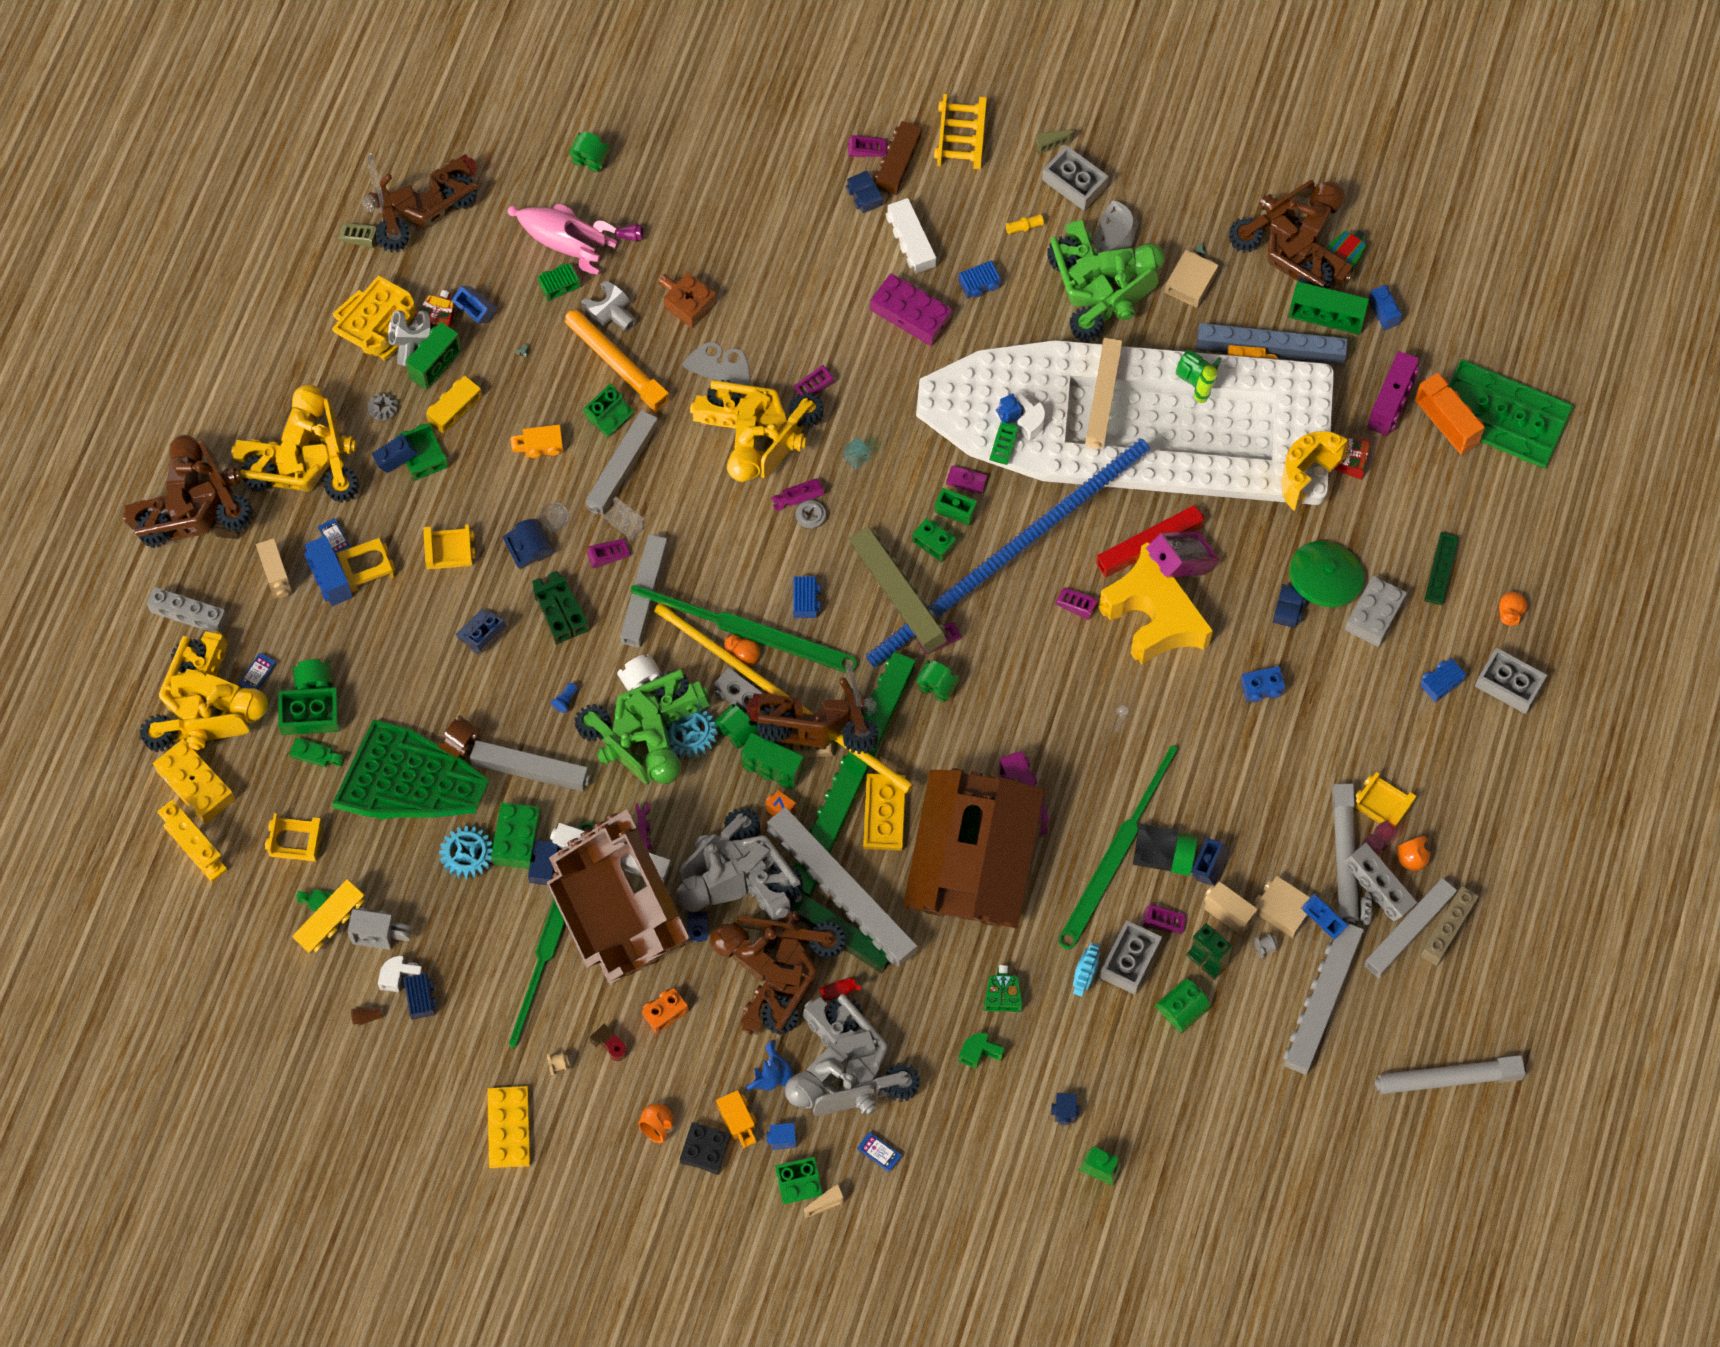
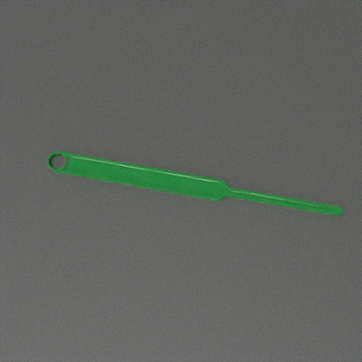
(756, 632)
(1111, 861)
(544, 953)

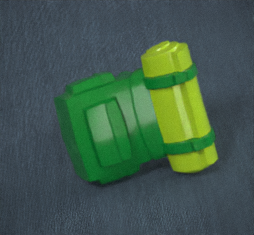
(1198, 373)

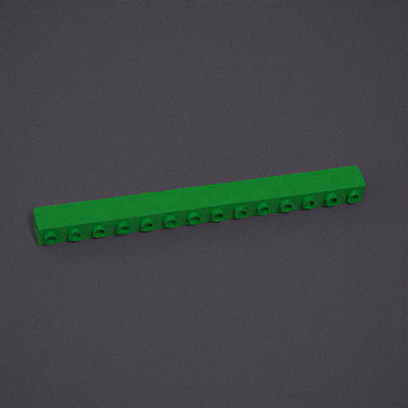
(853, 769)

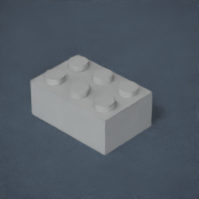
(1075, 178)
(1375, 611)
(1510, 680)
(1130, 957)

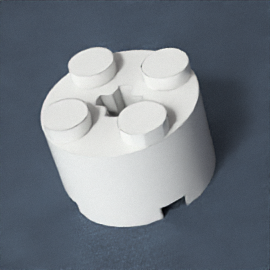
(639, 672)

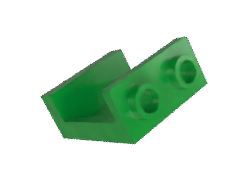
(429, 457)

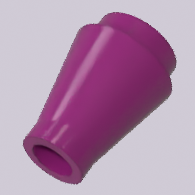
(631, 232)

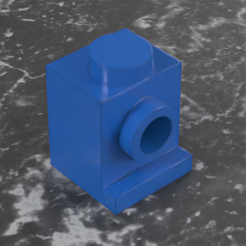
(1009, 409)

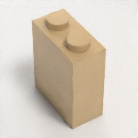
(1191, 278)
(274, 568)
(1282, 906)
(1230, 908)

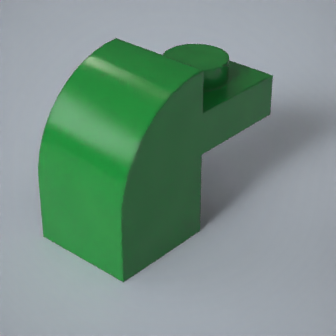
(1184, 854)
(976, 1046)

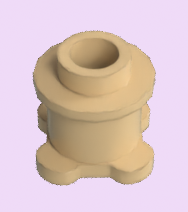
(558, 1062)

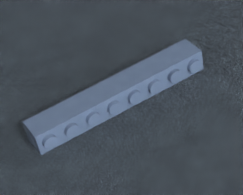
(1282, 344)

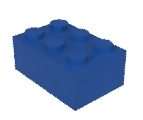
(327, 571)

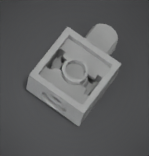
(376, 929)

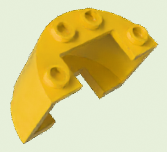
(1319, 446)

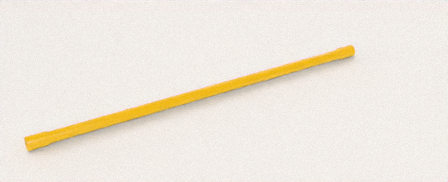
(667, 614)

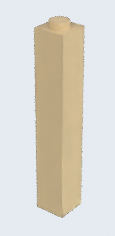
(1103, 393)

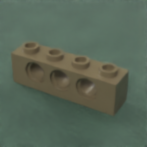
(1449, 926)

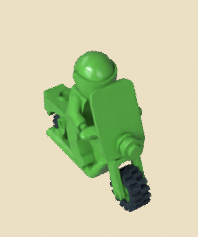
(1091, 276)
(644, 718)

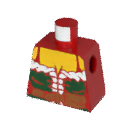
(439, 309)
(1354, 458)

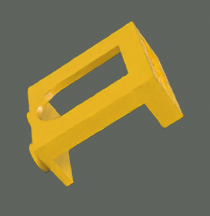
(383, 569)
(279, 824)

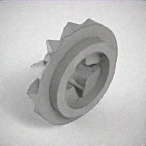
(387, 412)
(808, 507)
(1365, 909)

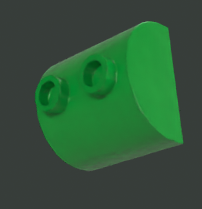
(1183, 1005)

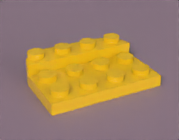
(370, 316)

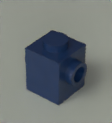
(697, 925)
(1065, 1108)

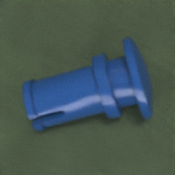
(563, 700)

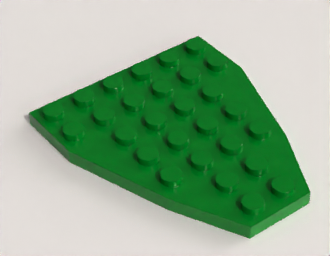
(407, 777)

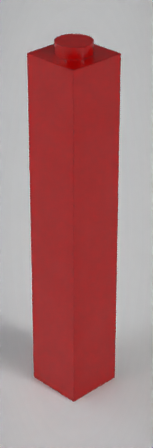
(1129, 550)

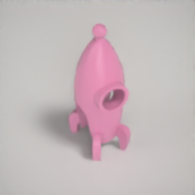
(560, 230)

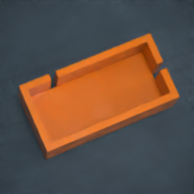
(1449, 413)

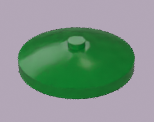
(1326, 574)

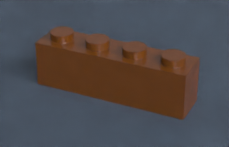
(898, 157)

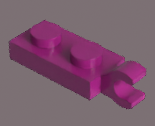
(797, 494)
(643, 824)

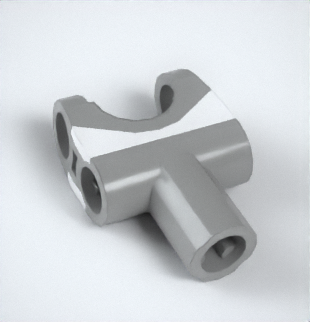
(610, 308)
(407, 336)

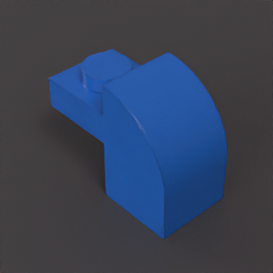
(1324, 916)

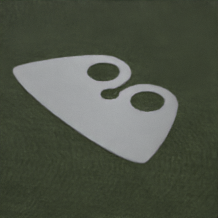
(707, 366)

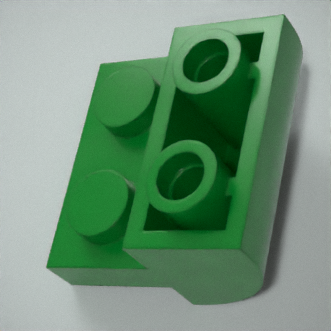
(607, 410)
(798, 1180)

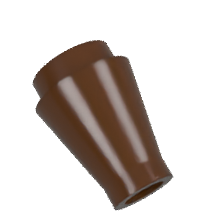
(363, 1015)

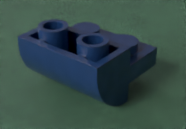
(528, 542)
(481, 630)

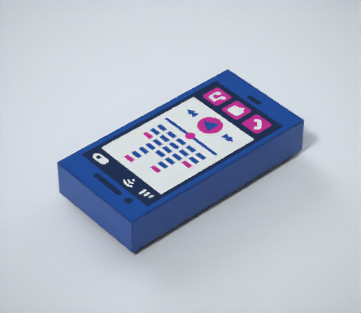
(334, 535)
(257, 672)
(879, 1152)

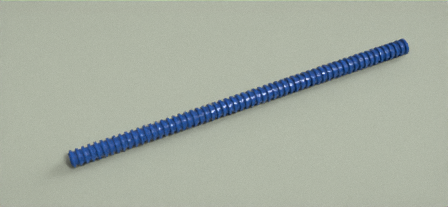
(1015, 546)

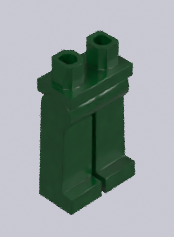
(559, 592)
(1212, 948)

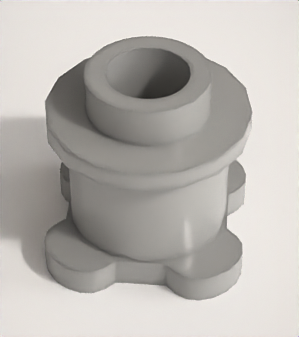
(1265, 944)

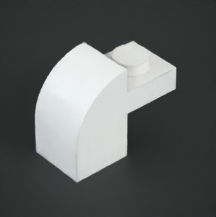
(1033, 418)
(393, 972)

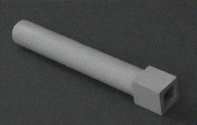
(1345, 845)
(1502, 1070)

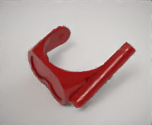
(838, 988)

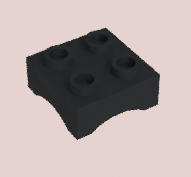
(1155, 847)
(705, 1148)

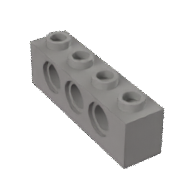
(187, 610)
(732, 681)
(1378, 871)

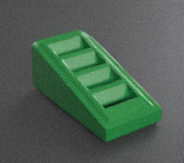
(1008, 432)

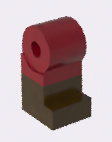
(610, 1042)

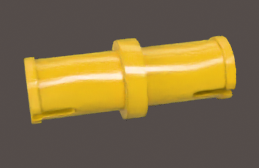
(1024, 224)

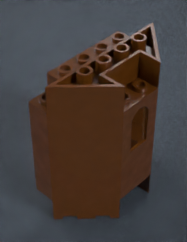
(983, 879)
(600, 906)

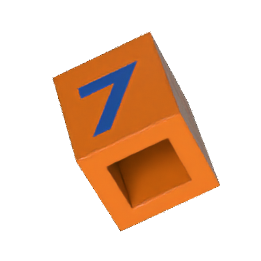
(777, 802)

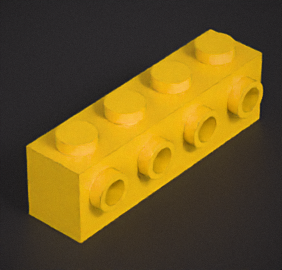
(328, 916)

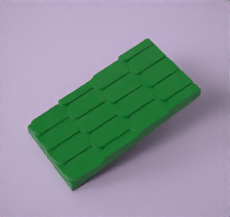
(1513, 414)

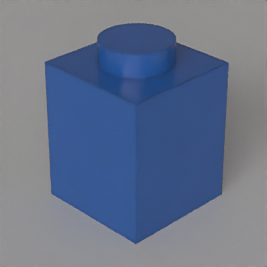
(781, 1136)

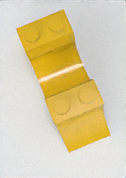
(1172, 613)

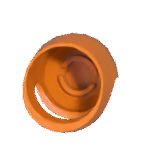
(1413, 854)
(656, 1117)

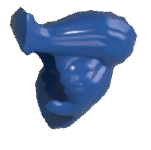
(774, 1073)

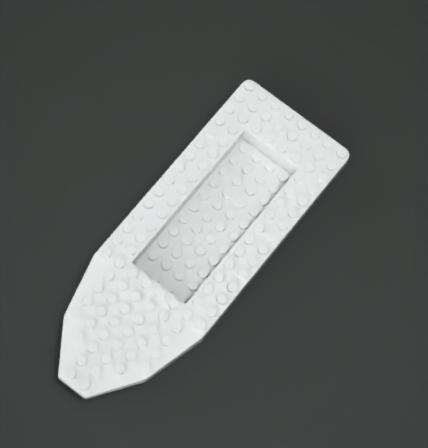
(1211, 448)

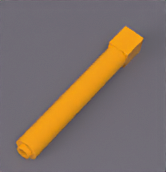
(650, 390)

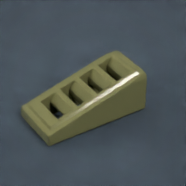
(1051, 140)
(362, 241)

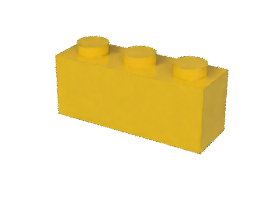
(453, 404)

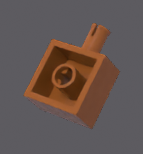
(687, 298)

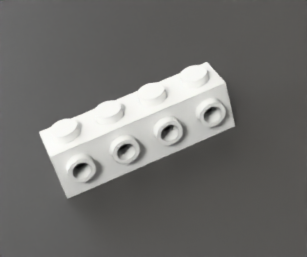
(911, 236)

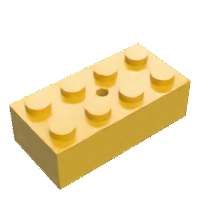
(203, 795)

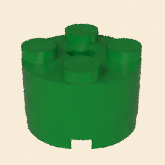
(589, 151)
(312, 674)
(937, 680)
(736, 725)

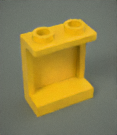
(448, 548)
(1383, 801)

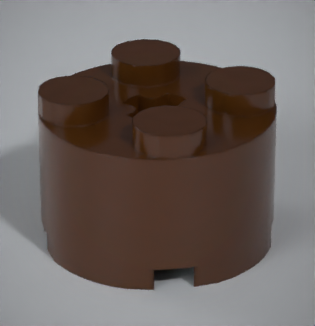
(460, 737)

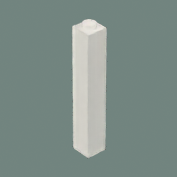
(566, 833)

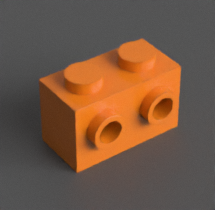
(664, 1010)

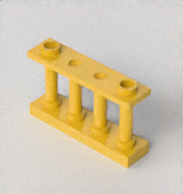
(975, 140)
(192, 841)

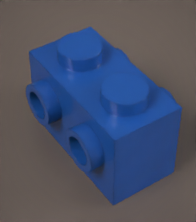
(1262, 684)

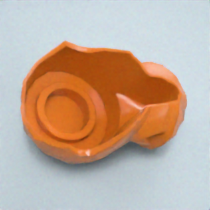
(1512, 608)
(743, 649)

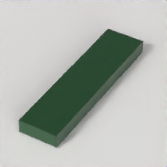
(1441, 568)

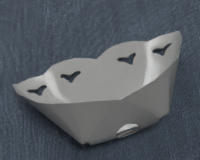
(1119, 232)

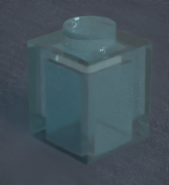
(856, 453)

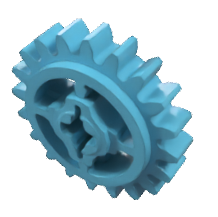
(693, 738)
(460, 857)
(1086, 969)

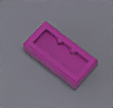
(966, 479)

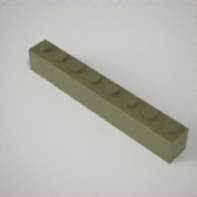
(898, 590)

